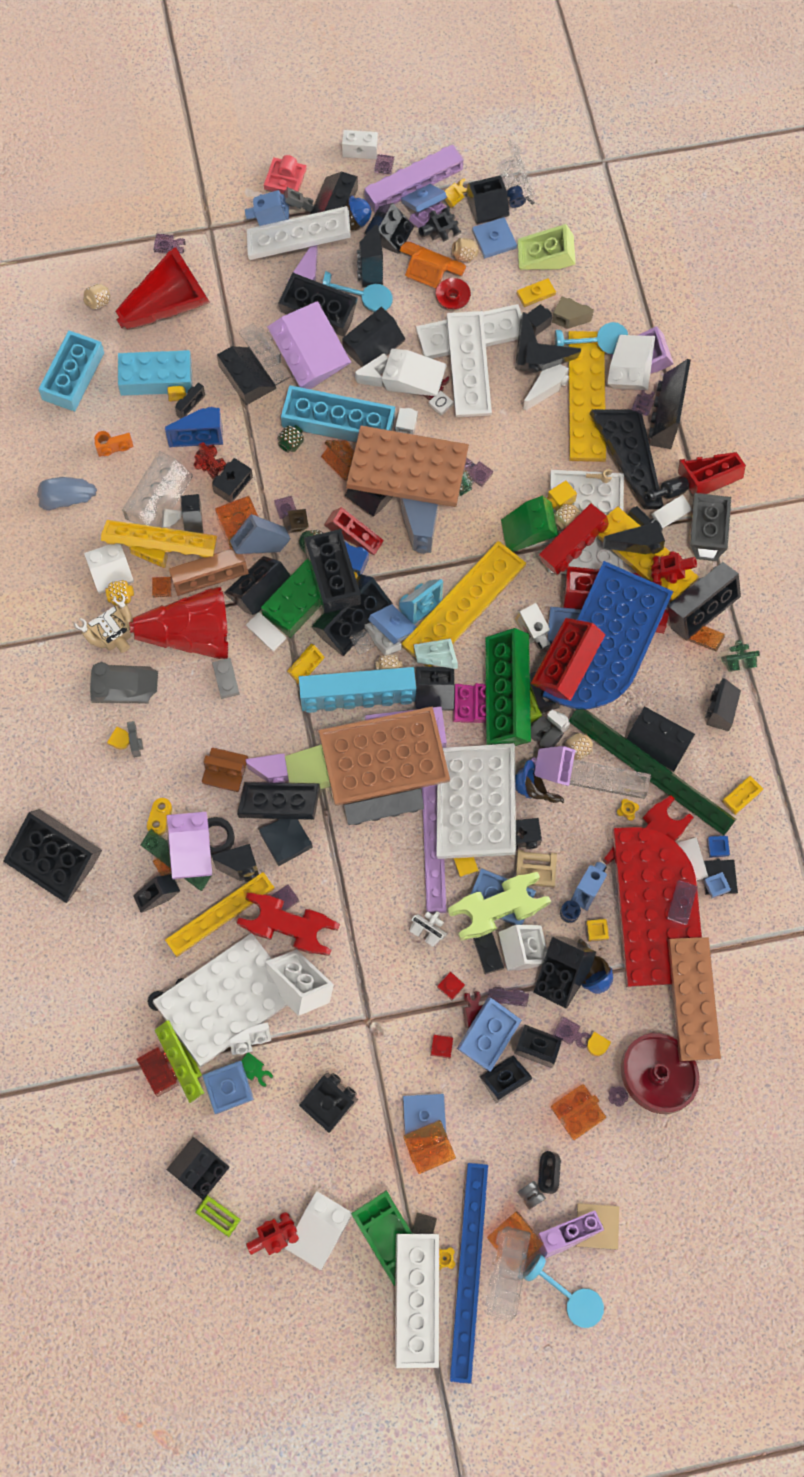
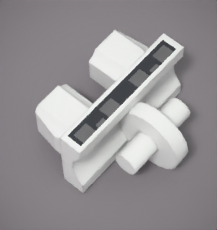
(420, 923)

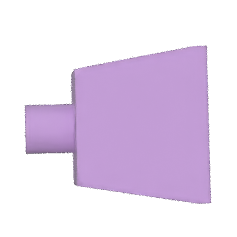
(554, 764)

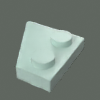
(436, 653)

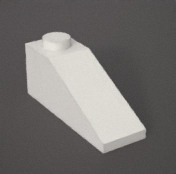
(546, 385)

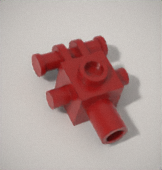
(671, 567)
(274, 1235)

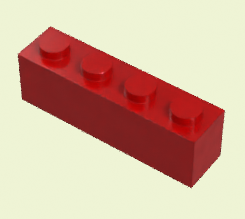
(574, 539)

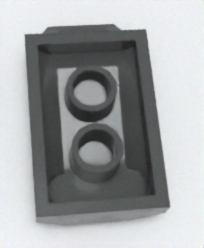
(710, 526)
(122, 683)

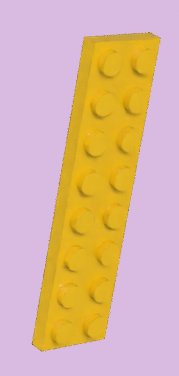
(586, 393)
(468, 598)

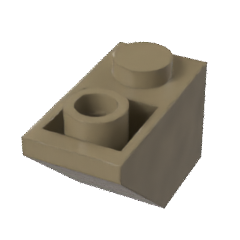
(571, 314)

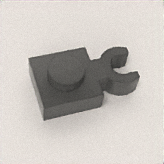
(296, 199)
(135, 743)

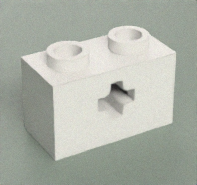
(360, 144)

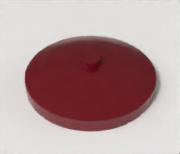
(657, 1076)

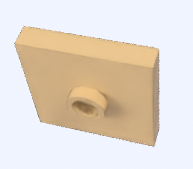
(610, 1221)

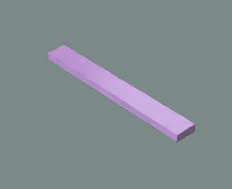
(433, 866)

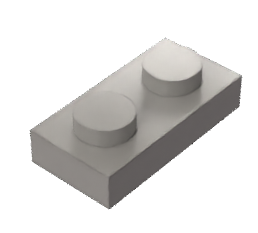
(225, 678)

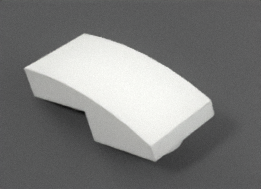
(672, 511)
(266, 631)
(382, 641)
(559, 720)
(693, 851)
(244, 1040)

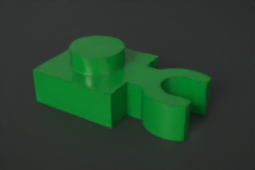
(253, 1069)

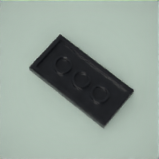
(279, 800)

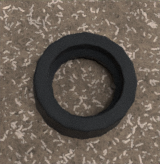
(217, 821)

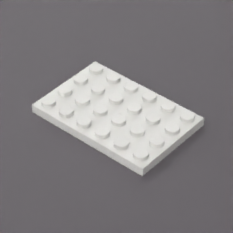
(603, 496)
(478, 803)
(222, 1000)

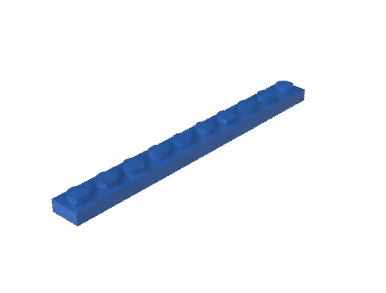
(469, 1273)

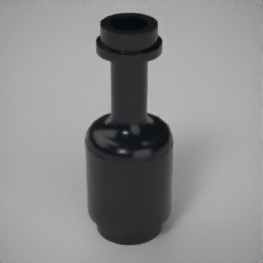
(668, 489)

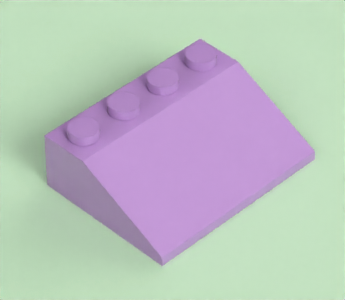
(309, 345)

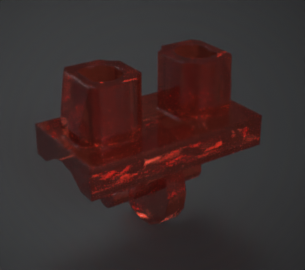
(206, 461)

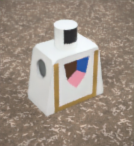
(529, 621)

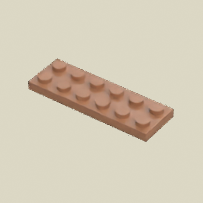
(694, 999)

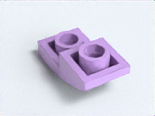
(421, 218)

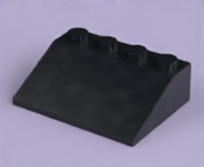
(669, 406)
(51, 855)

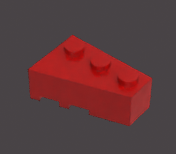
(712, 473)

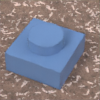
(717, 885)

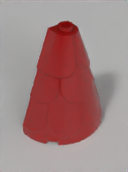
(162, 294)
(188, 625)

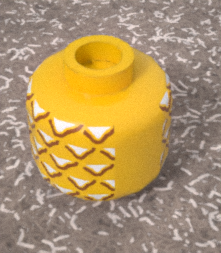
(116, 588)

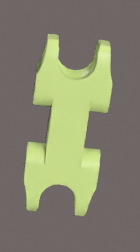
(512, 900)

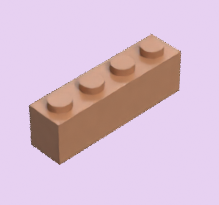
(208, 571)

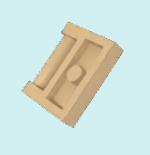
(546, 873)

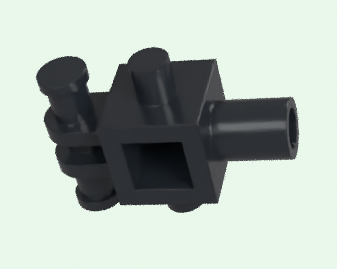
(440, 225)

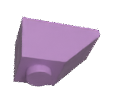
(269, 768)

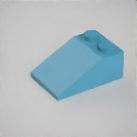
(422, 600)

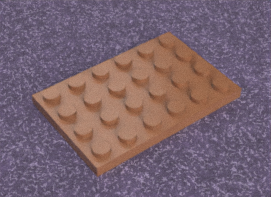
(408, 466)
(384, 756)

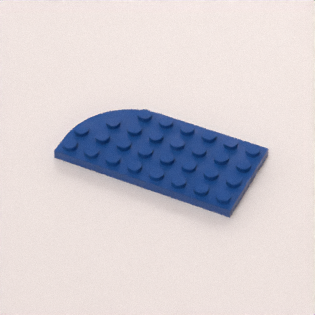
(628, 615)

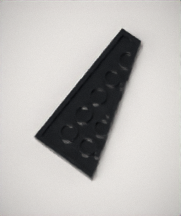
(629, 444)

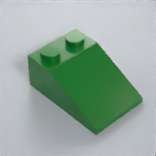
(529, 524)

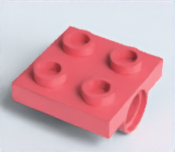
(285, 174)

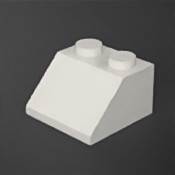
(108, 565)
(523, 946)

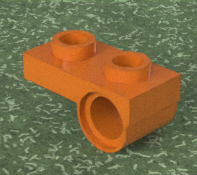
(114, 444)

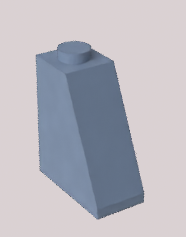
(259, 537)

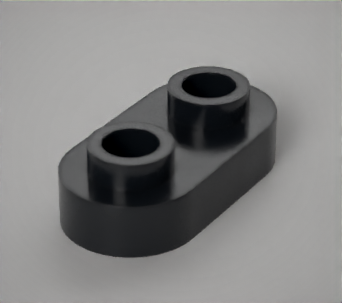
(549, 1172)

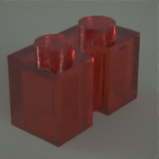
(158, 1072)

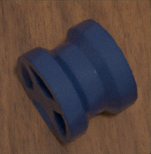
(516, 196)
(572, 908)

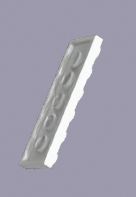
(298, 233)
(500, 327)
(469, 364)
(417, 1301)

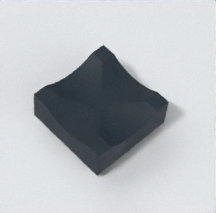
(285, 839)

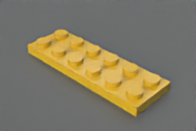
(159, 538)
(641, 563)

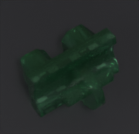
(732, 661)

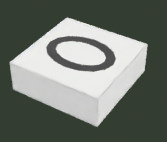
(441, 403)

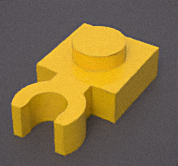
(455, 193)

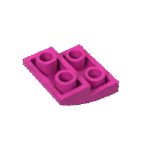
(469, 703)

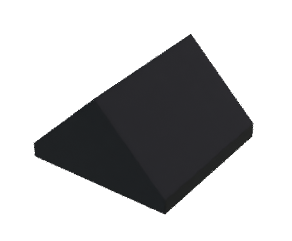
(538, 1046)
(505, 1079)

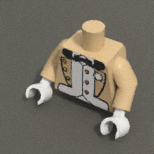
(109, 628)

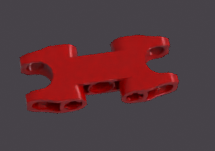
(659, 820)
(273, 919)

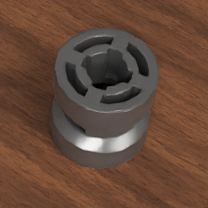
(528, 1191)

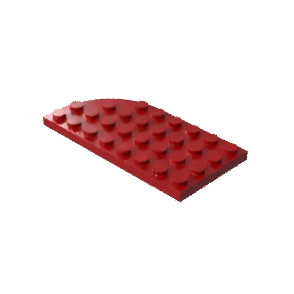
(646, 880)

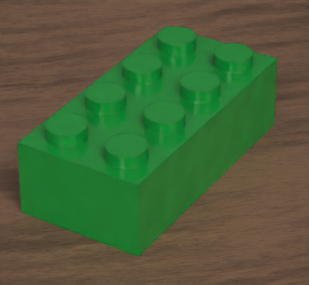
(293, 601)

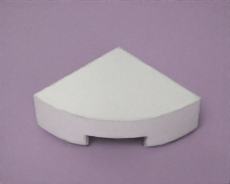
(170, 517)

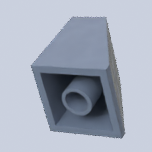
(420, 523)

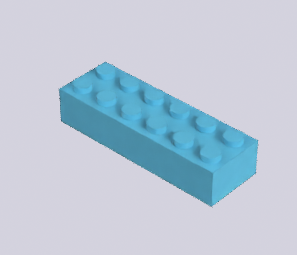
(333, 414)
(357, 689)

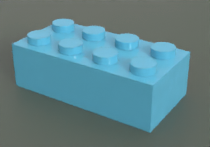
(71, 371)
(153, 372)

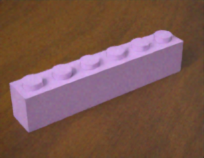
(417, 175)

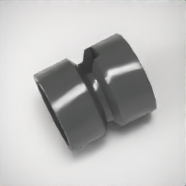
(551, 736)

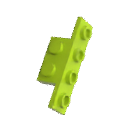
(181, 1061)

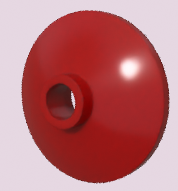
(453, 287)

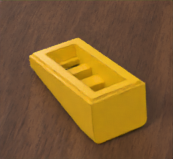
(154, 555)

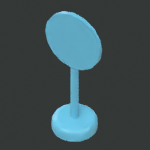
(372, 296)
(606, 337)
(583, 1306)

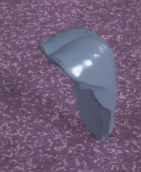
(64, 492)

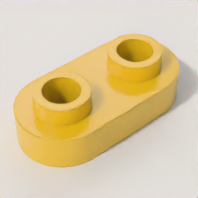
(159, 816)

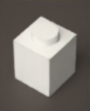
(407, 421)

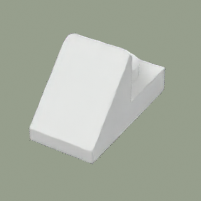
(371, 372)

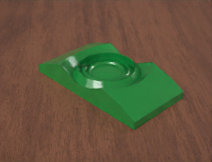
(379, 1224)

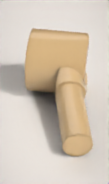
(603, 477)

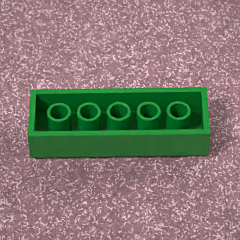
(508, 688)

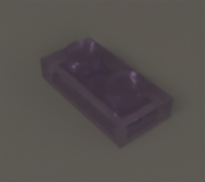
(514, 997)

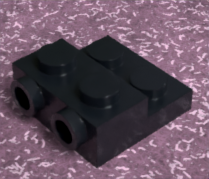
(329, 1101)

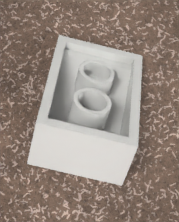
(631, 362)
(412, 373)
(299, 982)
(319, 1230)

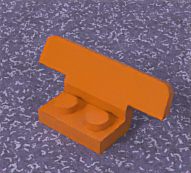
(428, 265)

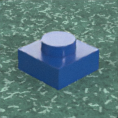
(718, 846)

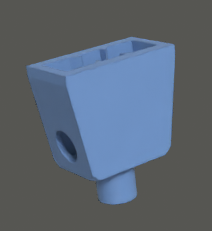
(267, 208)
(590, 885)

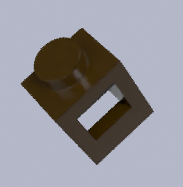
(296, 521)

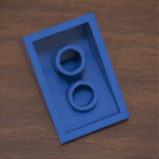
(198, 427)

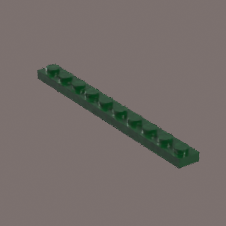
(660, 775)

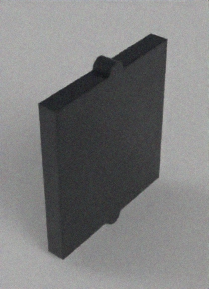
(728, 868)

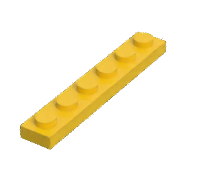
(218, 915)

